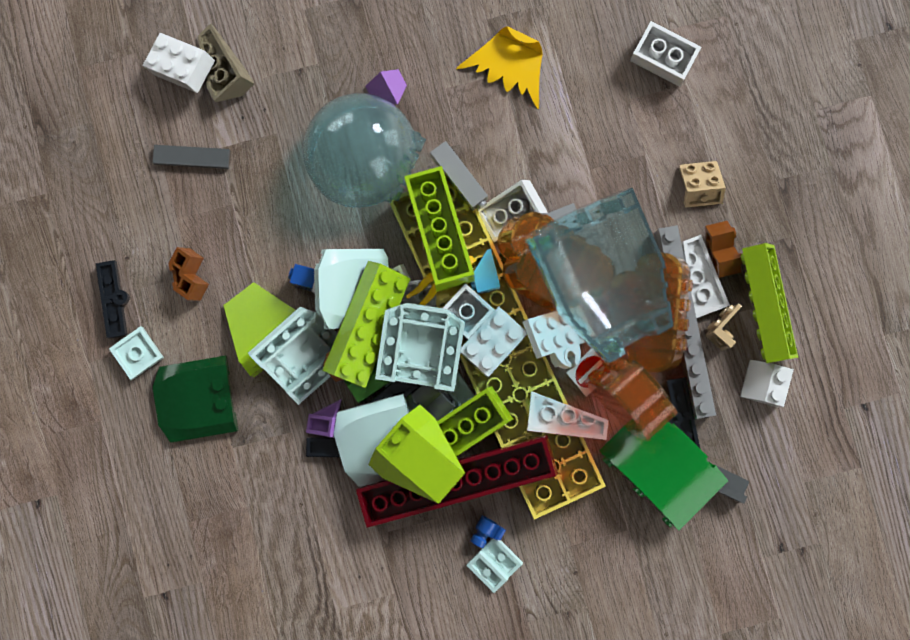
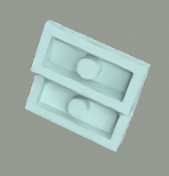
(494, 564)

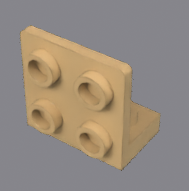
(702, 184)
(716, 335)

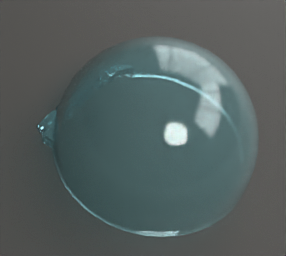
(360, 150)

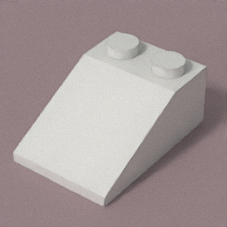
(514, 201)

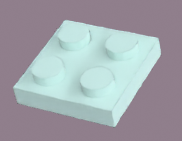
(136, 353)

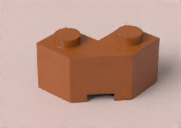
(721, 241)
(184, 267)

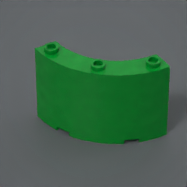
(666, 471)

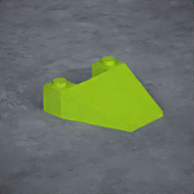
(252, 318)

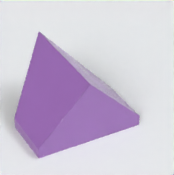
(387, 85)
(324, 420)

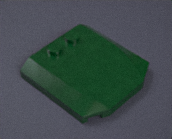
(194, 399)

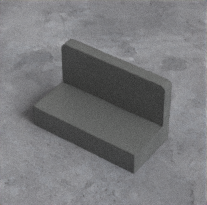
(734, 487)

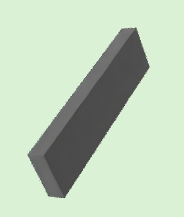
(191, 156)

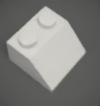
(766, 383)

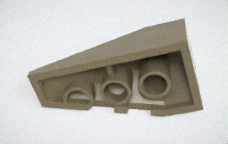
(227, 75)

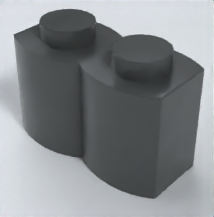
(435, 401)

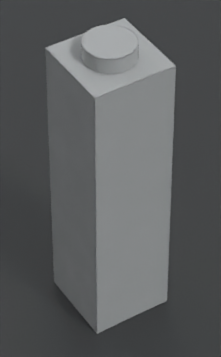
(459, 176)

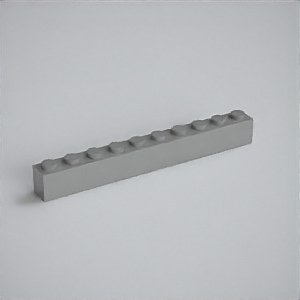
(693, 358)

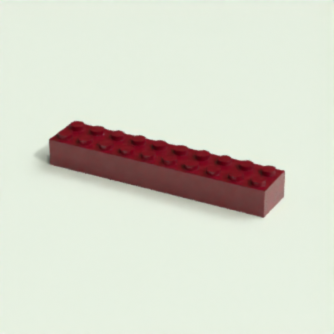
(483, 475)

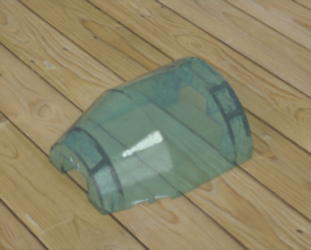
(604, 273)

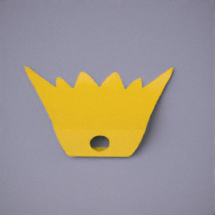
(512, 59)

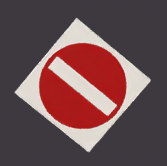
(586, 365)

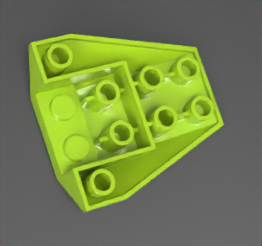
(418, 457)

